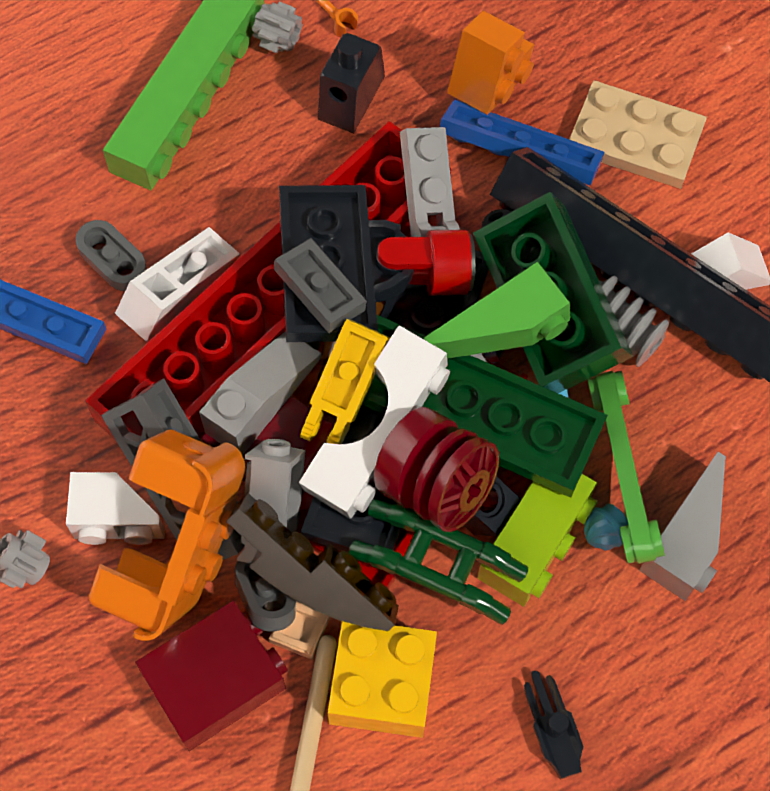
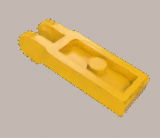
(345, 380)

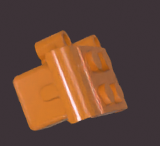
(207, 482)

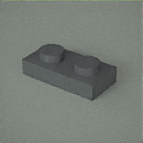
(319, 285)

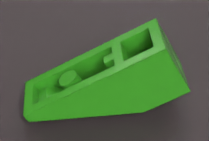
(507, 318)

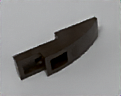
(324, 582)

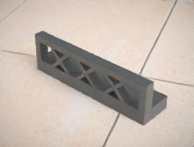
(159, 412)

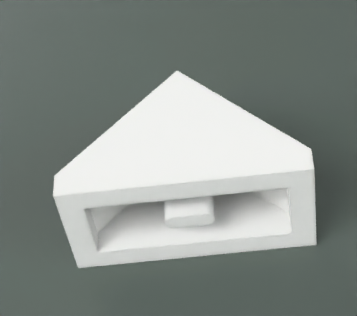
(736, 260)

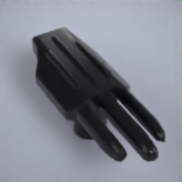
(555, 731)

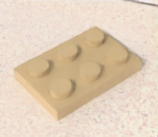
(639, 133)

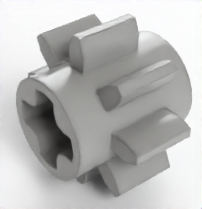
(22, 559)

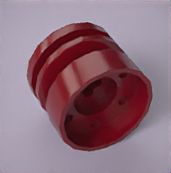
(436, 468)

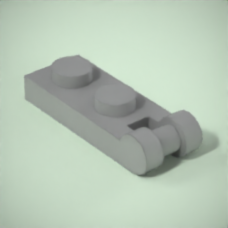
(427, 179)

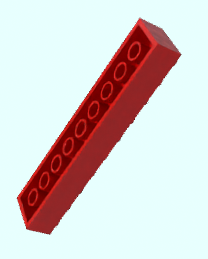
(245, 304)

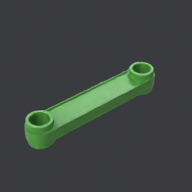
(641, 537)

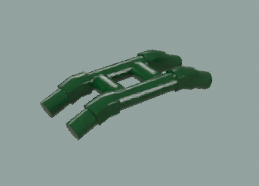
(454, 584)

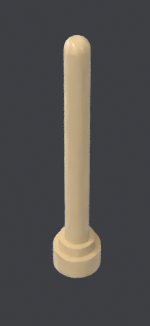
(314, 714)

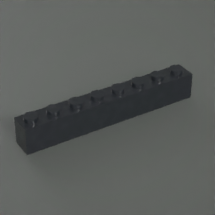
(648, 263)

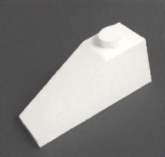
(174, 283)

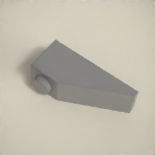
(257, 392)
(692, 537)

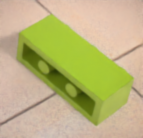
(539, 534)

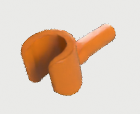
(339, 16)

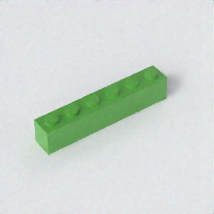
(180, 91)

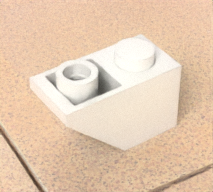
(108, 508)

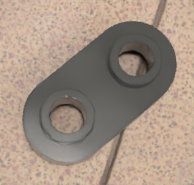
(113, 257)
(265, 604)

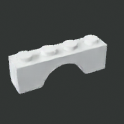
(345, 472)

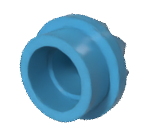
(603, 527)

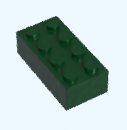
(547, 236)

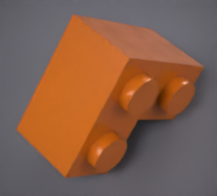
(489, 63)

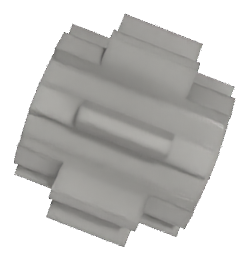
(277, 27)

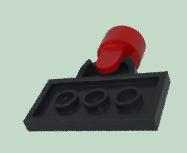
(368, 253)

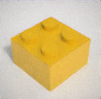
(382, 679)

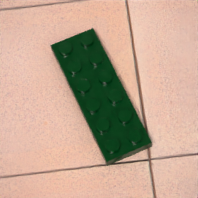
(532, 426)

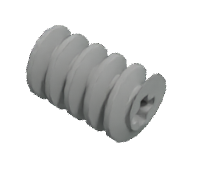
(637, 328)

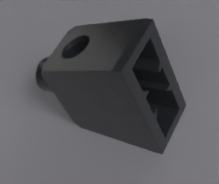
(358, 71)

